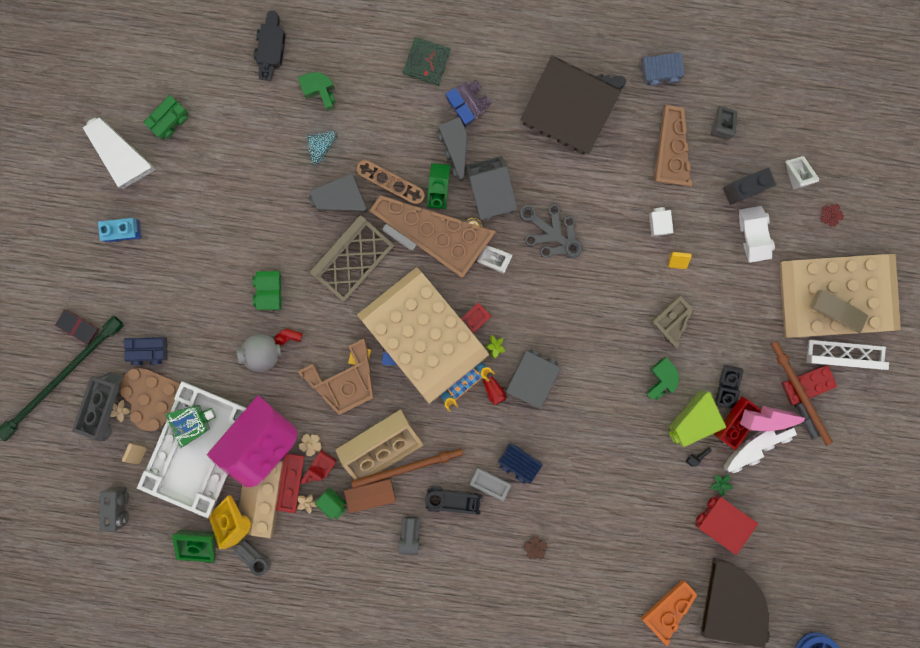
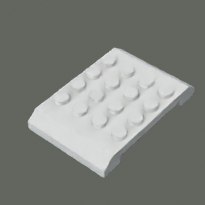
(186, 473)

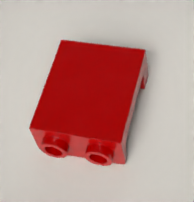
(725, 524)

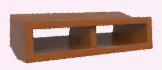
(370, 496)

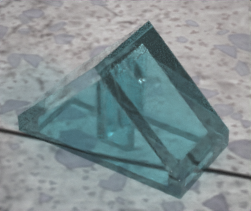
(319, 145)

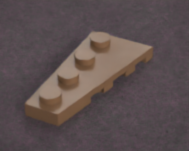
(672, 153)

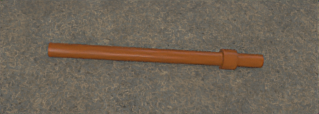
(783, 359)
(442, 457)

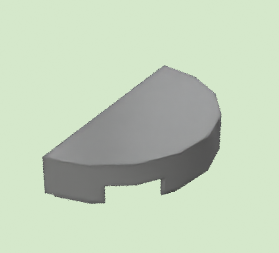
(399, 237)

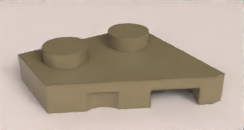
(673, 320)

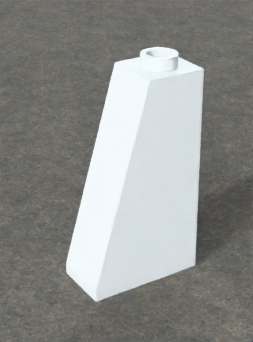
(119, 157)

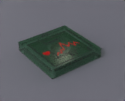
(426, 61)

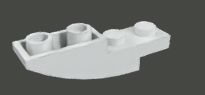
(751, 450)

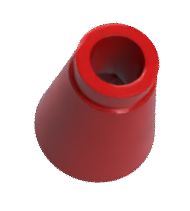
(494, 391)

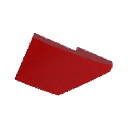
(320, 468)

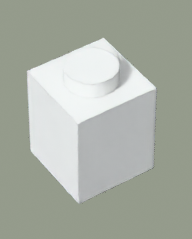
(660, 222)

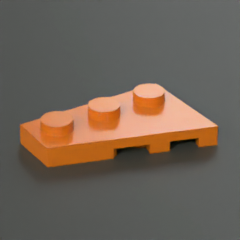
(668, 611)

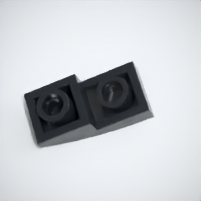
(729, 386)

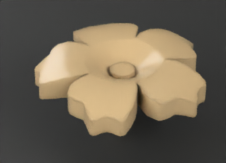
(310, 444)

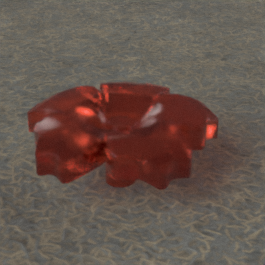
(831, 215)

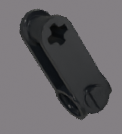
(453, 501)

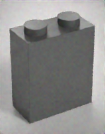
(533, 378)

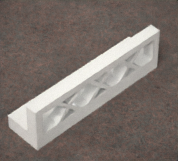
(840, 361)

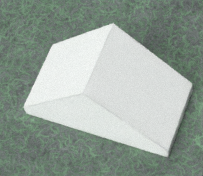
(800, 172)
(494, 259)

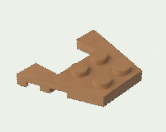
(348, 387)

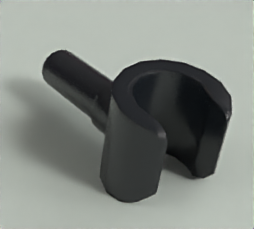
(694, 461)

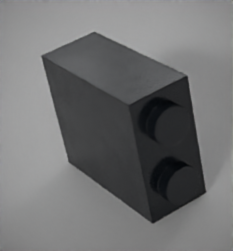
(749, 186)

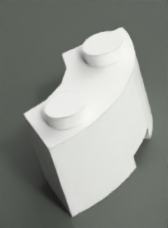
(755, 227)

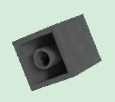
(491, 187)

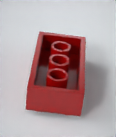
(814, 383)
(734, 431)

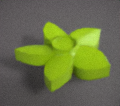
(495, 346)

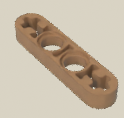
(389, 184)

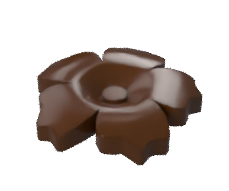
(535, 548)

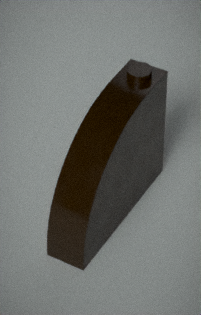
(734, 607)

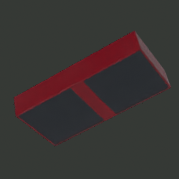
(76, 326)

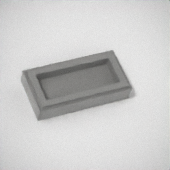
(490, 484)

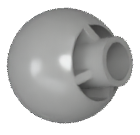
(259, 353)

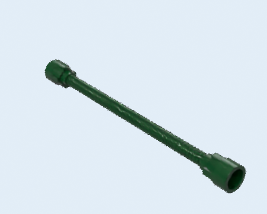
(110, 328)

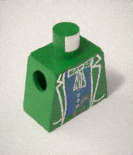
(189, 423)

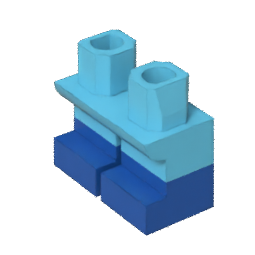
(119, 230)

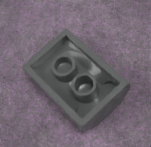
(97, 407)

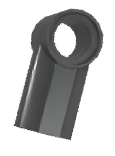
(409, 541)
(250, 556)

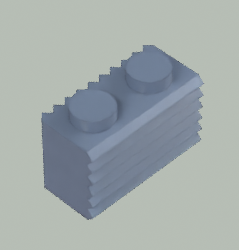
(663, 68)

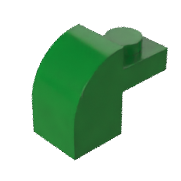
(315, 84)
(667, 377)

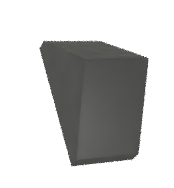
(725, 123)

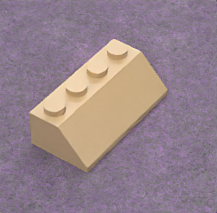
(379, 446)
(260, 503)

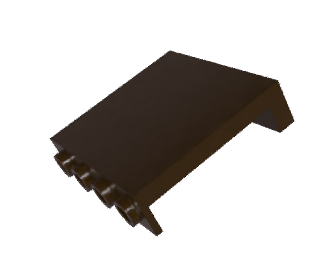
(570, 105)

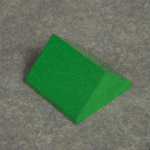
(194, 546)

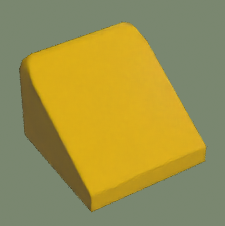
(679, 260)

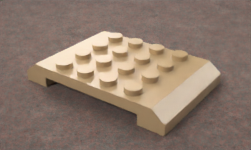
(859, 280)
(423, 335)

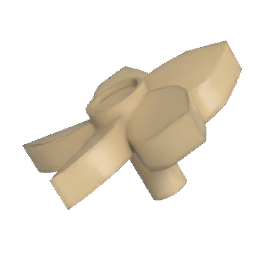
(119, 411)
(306, 503)

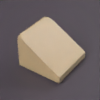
(134, 453)

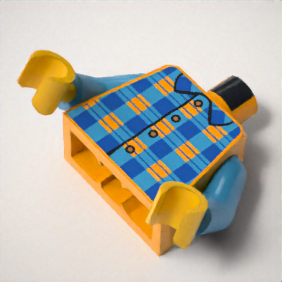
(464, 384)

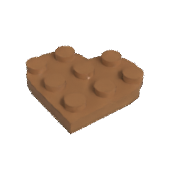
(150, 397)

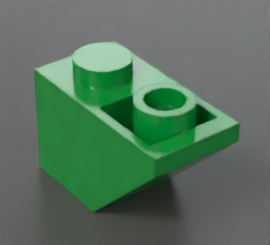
(438, 186)

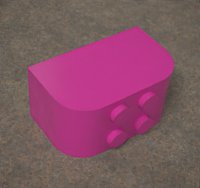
(254, 443)

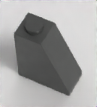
(339, 196)

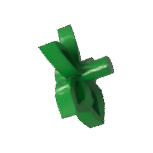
(722, 484)

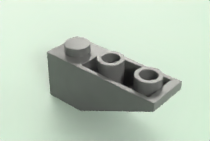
(455, 140)

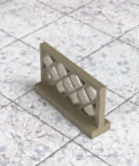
(339, 246)

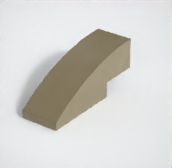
(839, 311)

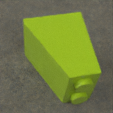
(696, 420)

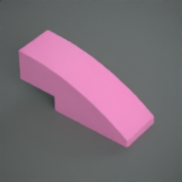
(770, 419)

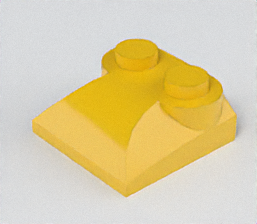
(228, 523)

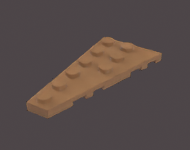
(441, 236)

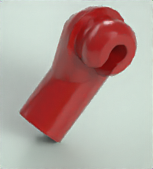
(286, 335)

